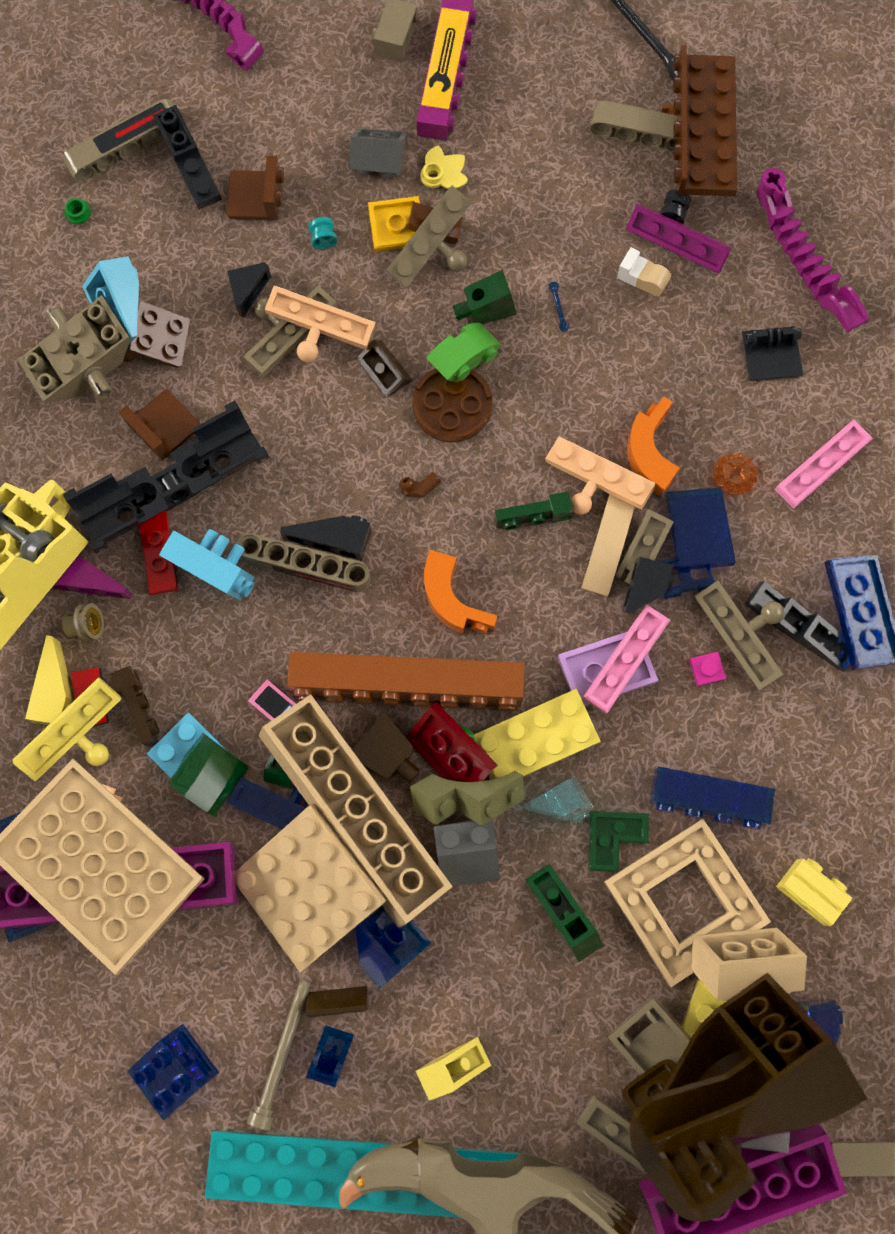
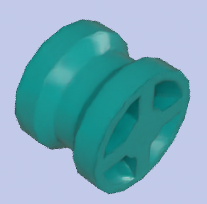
(322, 233)

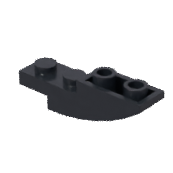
(187, 157)

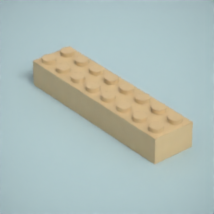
(355, 807)

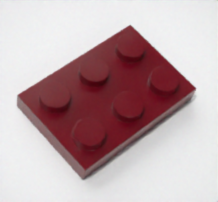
(449, 747)

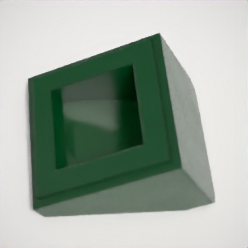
(275, 774)

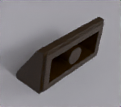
(383, 368)
(337, 1001)

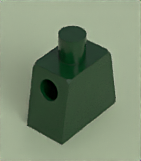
(487, 300)

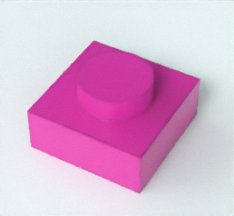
(707, 669)

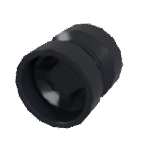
(676, 206)

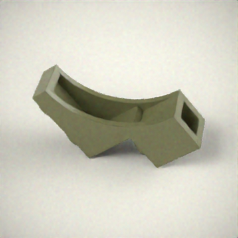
(479, 801)

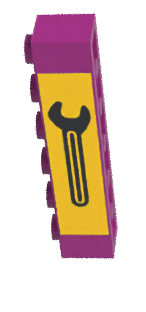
(445, 68)

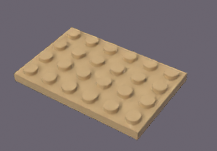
(95, 866)

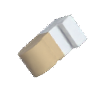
(643, 273)

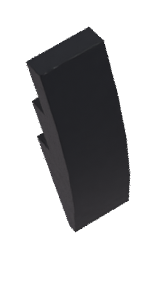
(803, 627)

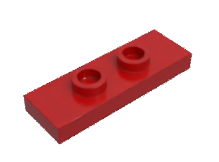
(159, 571)

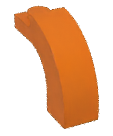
(641, 450)
(449, 610)

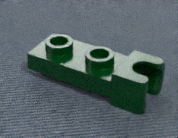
(557, 508)

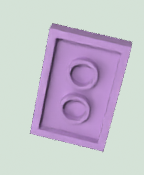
(585, 663)

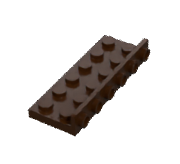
(705, 124)

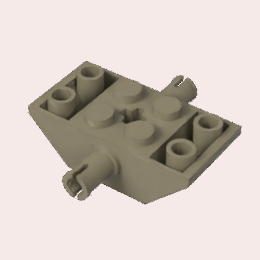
(77, 353)

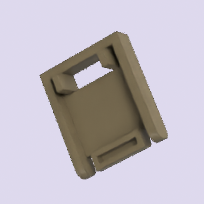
(658, 1041)

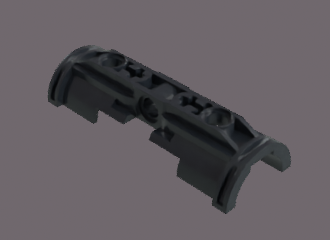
(104, 501)

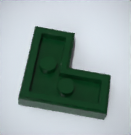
(606, 832)

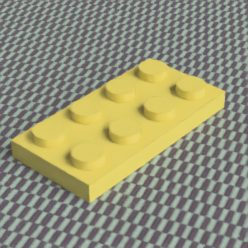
(539, 736)

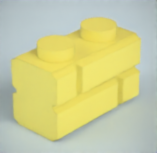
(814, 891)

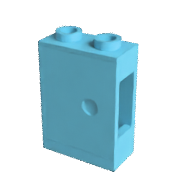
(208, 564)

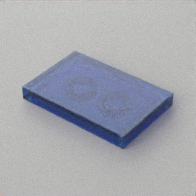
(700, 529)

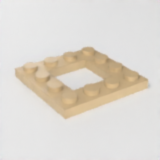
(697, 845)

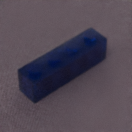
(712, 796)

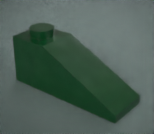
(565, 913)

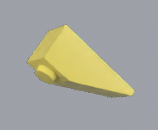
(51, 686)

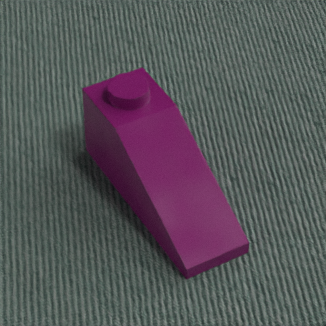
(88, 579)

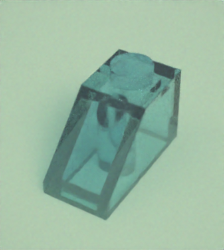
(562, 803)

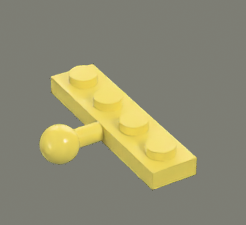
(70, 730)

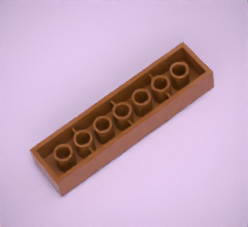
(406, 679)

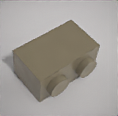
(395, 29)

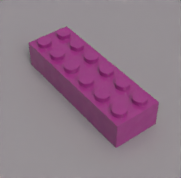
(781, 1187)

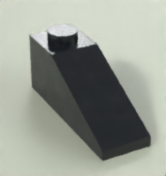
(335, 535)

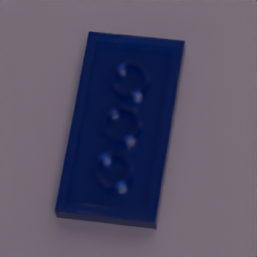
(863, 610)

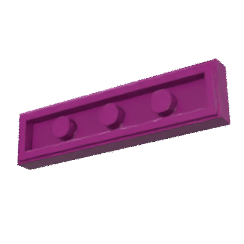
(678, 238)

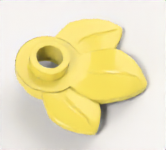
(446, 168)

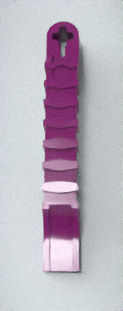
(245, 48)
(779, 209)

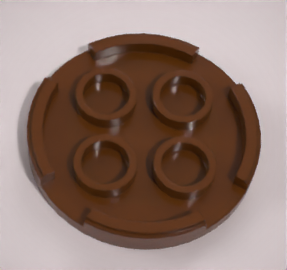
(450, 408)

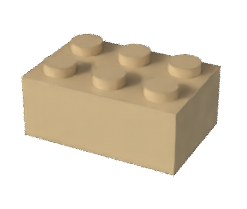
(737, 959)

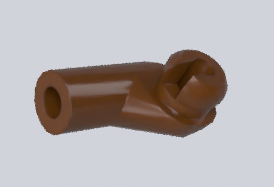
(419, 489)

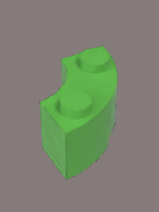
(461, 354)

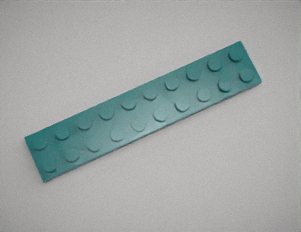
(308, 1172)

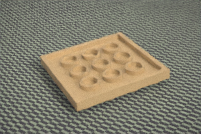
(308, 887)

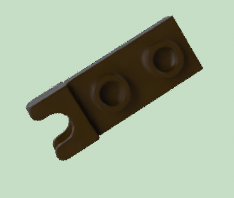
(127, 684)

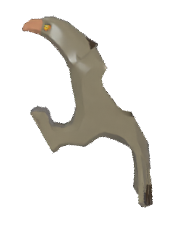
(481, 1192)

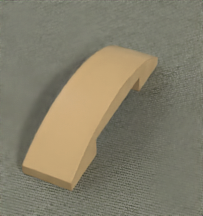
(608, 546)

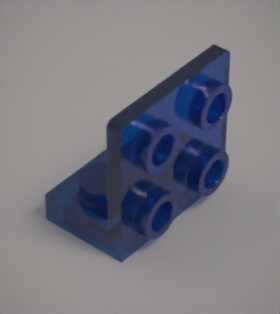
(172, 1071)

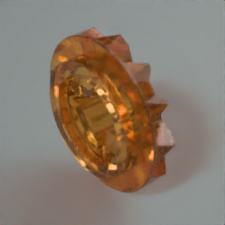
(735, 485)

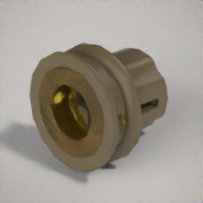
(84, 622)

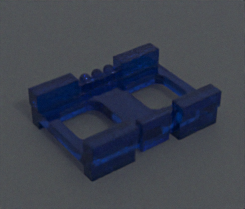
(687, 582)

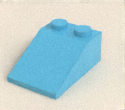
(119, 285)

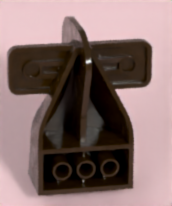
(744, 1076)

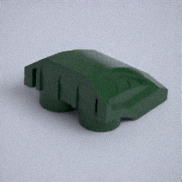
(207, 774)

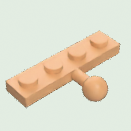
(319, 319)
(598, 474)

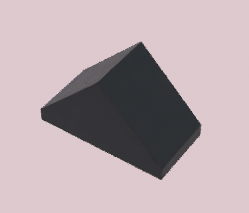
(248, 284)

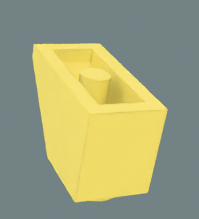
(453, 1069)

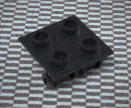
(773, 353)

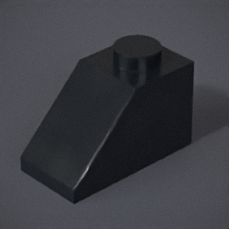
(647, 583)

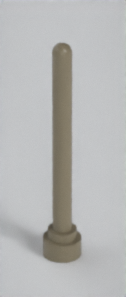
(262, 1116)

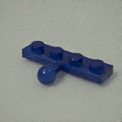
(266, 804)

